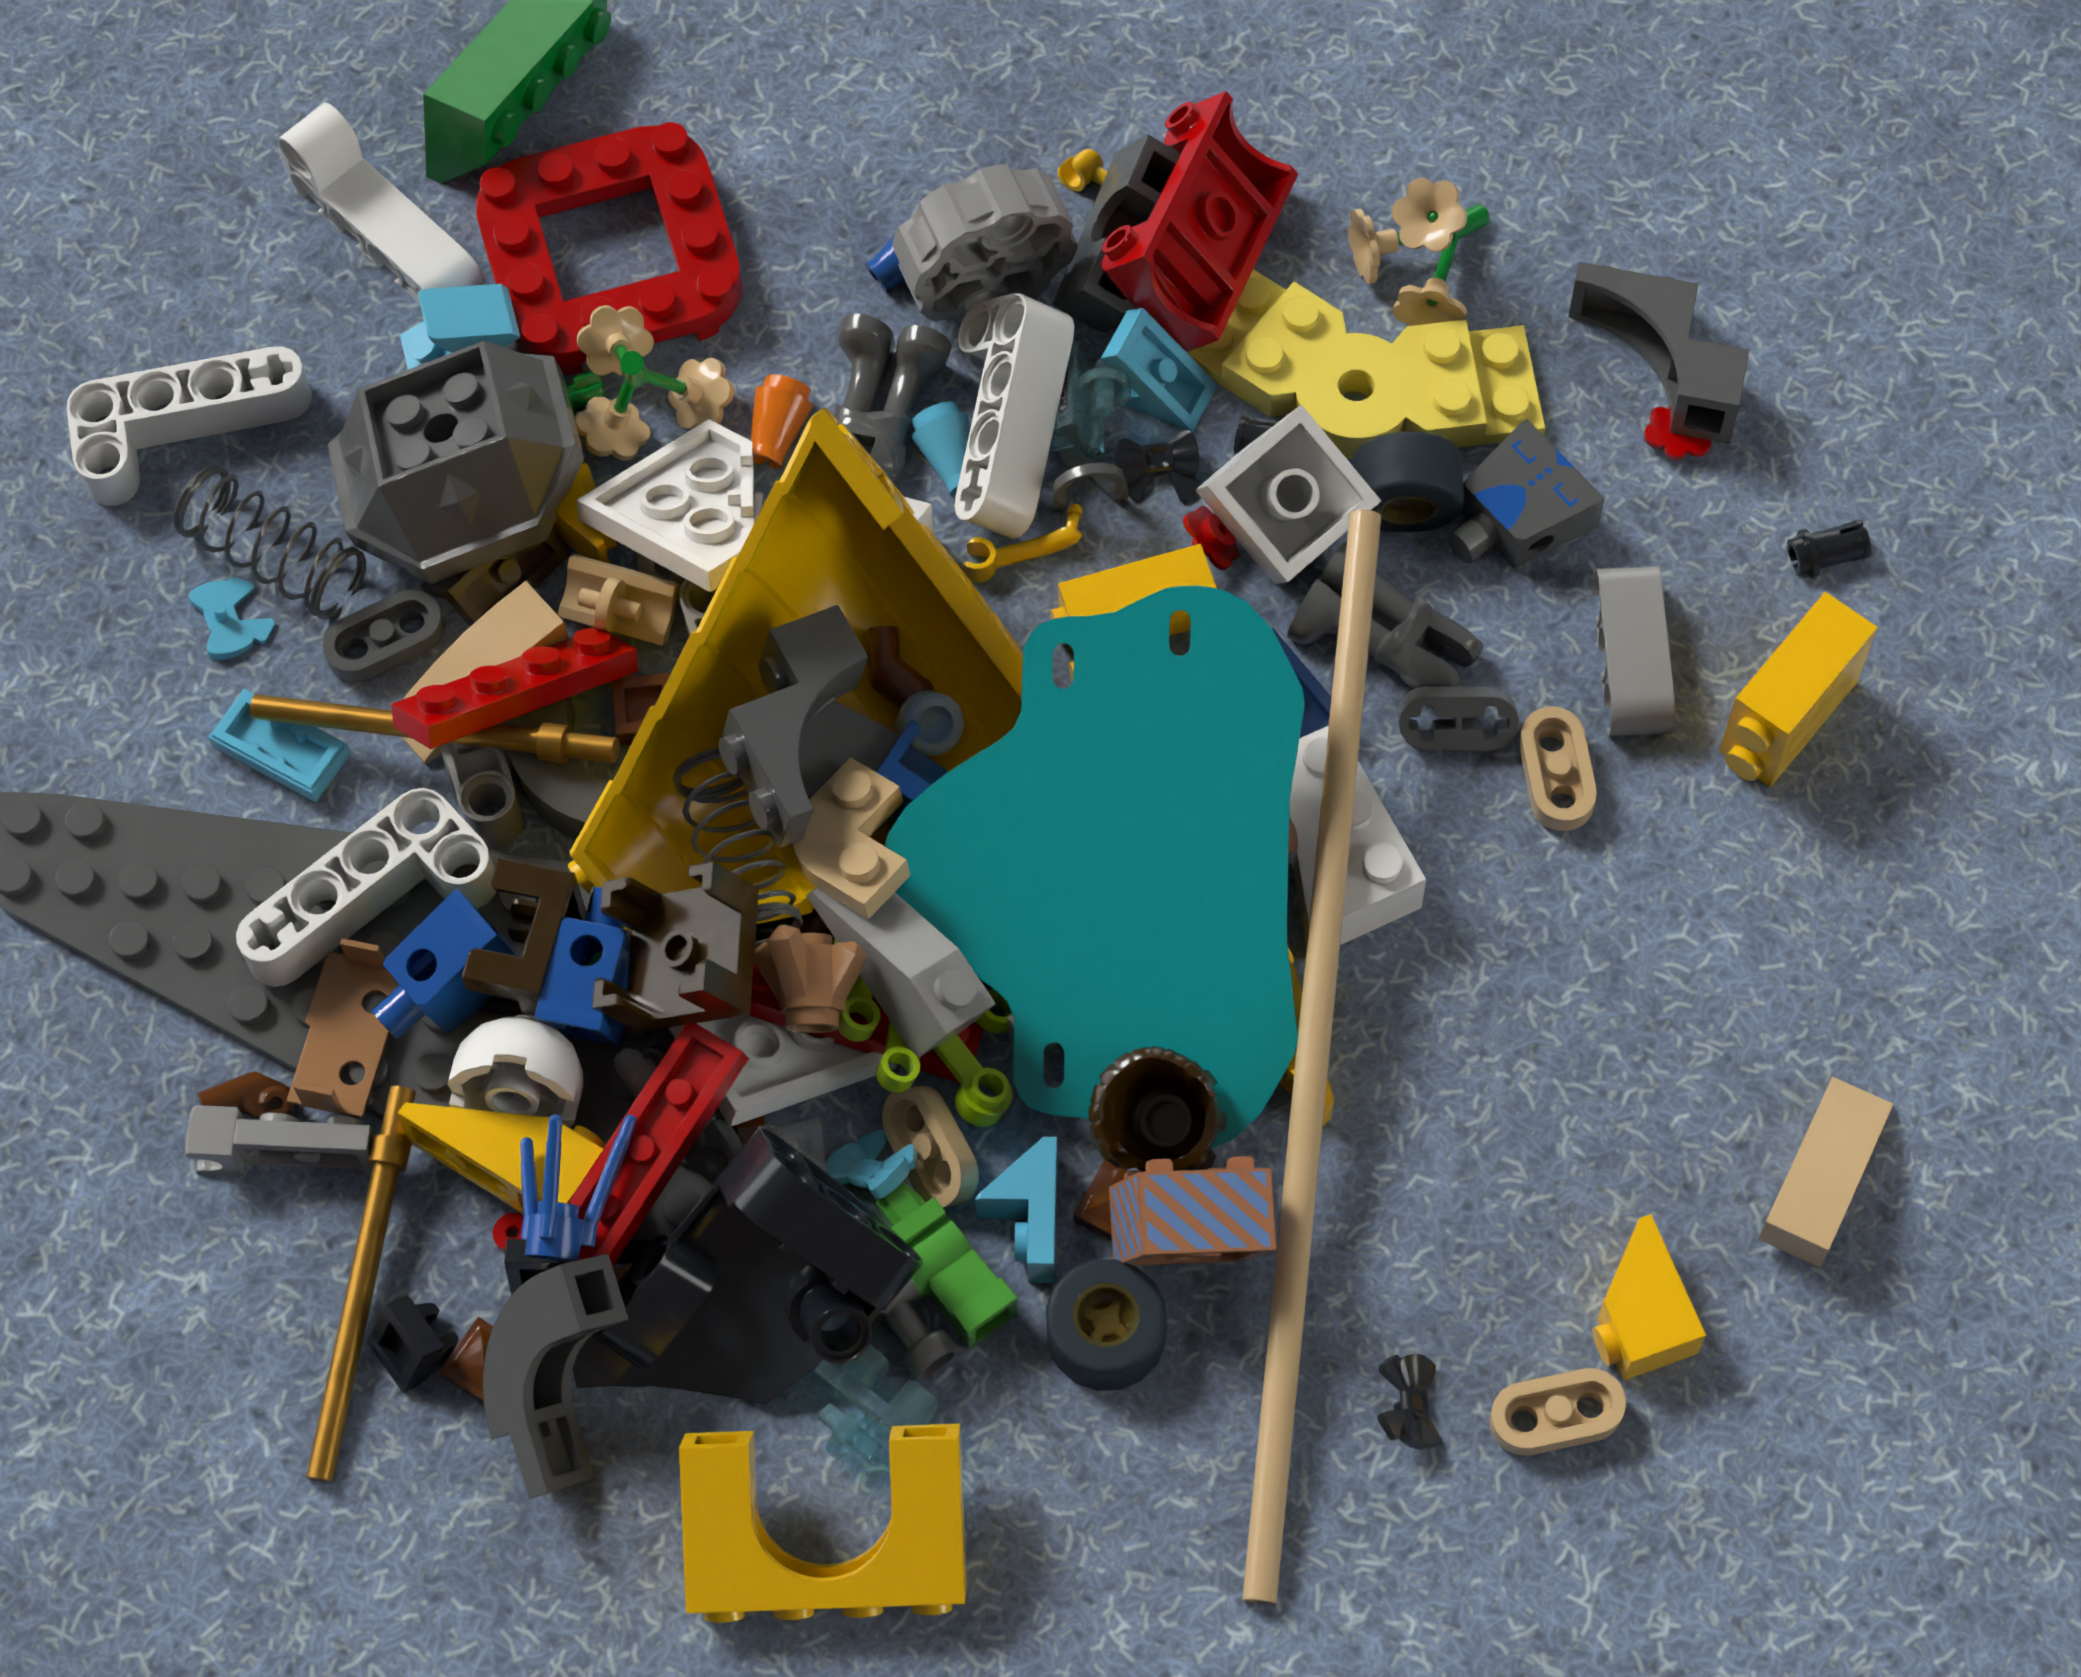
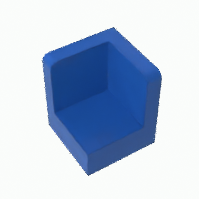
(909, 768)

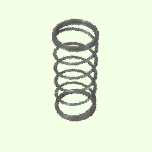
(224, 485)
(708, 795)

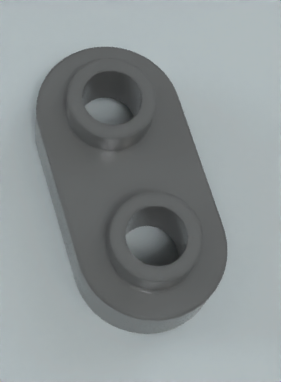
(381, 632)

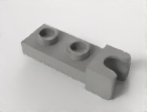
(227, 1141)

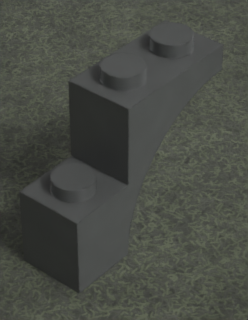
(1655, 320)
(804, 671)

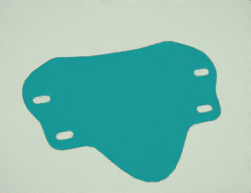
(1129, 852)

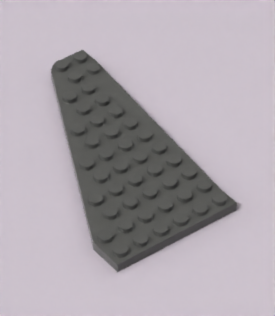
(162, 905)

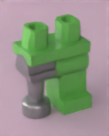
(950, 1275)

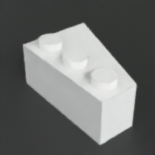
(1381, 871)

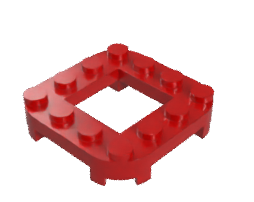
(592, 171)

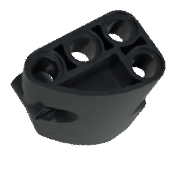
(749, 1283)

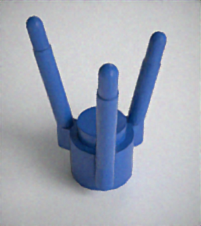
(554, 1227)

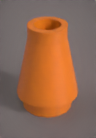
(778, 417)

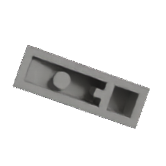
(910, 970)

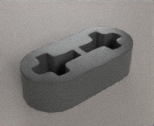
(1458, 703)

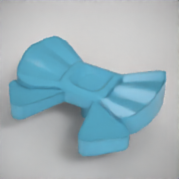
(228, 634)
(858, 1164)

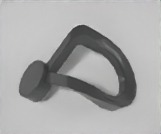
(1080, 467)

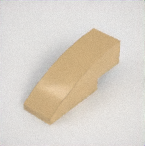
(500, 635)
(1826, 1172)

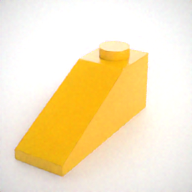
(487, 1147)

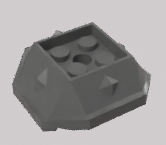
(457, 460)

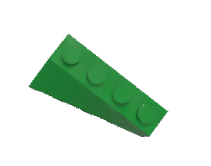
(504, 79)

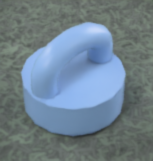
(940, 721)

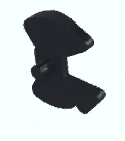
(1176, 457)
(1410, 1417)

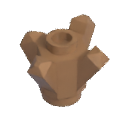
(809, 976)

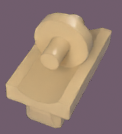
(619, 599)

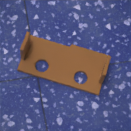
(343, 1031)

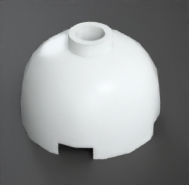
(517, 1069)

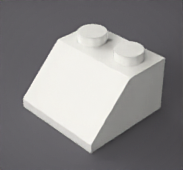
(1287, 495)

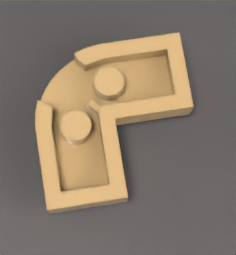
(837, 842)

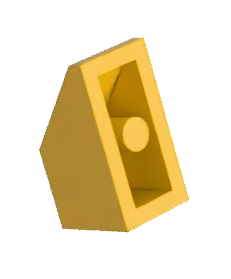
(1646, 1309)

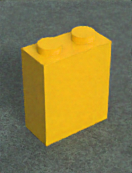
(1796, 690)

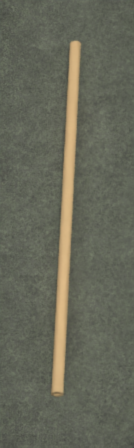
(1311, 1064)

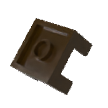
(530, 923)
(686, 950)

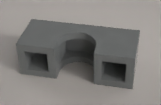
(1125, 198)

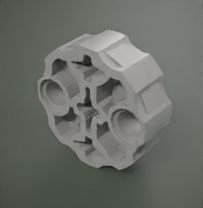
(984, 241)

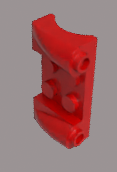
(1205, 227)

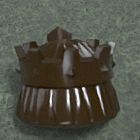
(1156, 1109)

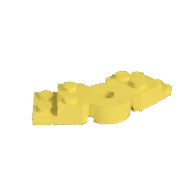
(1432, 379)

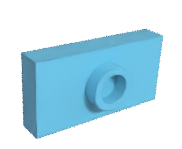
(286, 752)

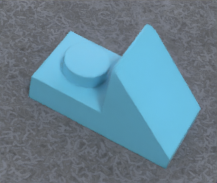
(459, 319)
(1161, 373)
(1029, 1193)

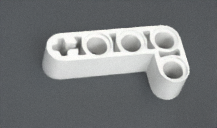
(392, 231)
(1015, 408)
(190, 412)
(362, 895)

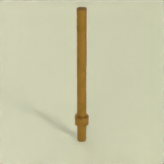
(549, 742)
(388, 1156)

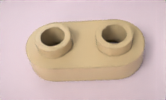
(1560, 771)
(944, 1158)
(1554, 1406)

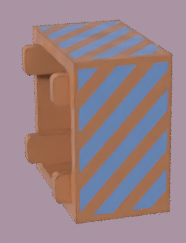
(1192, 1214)

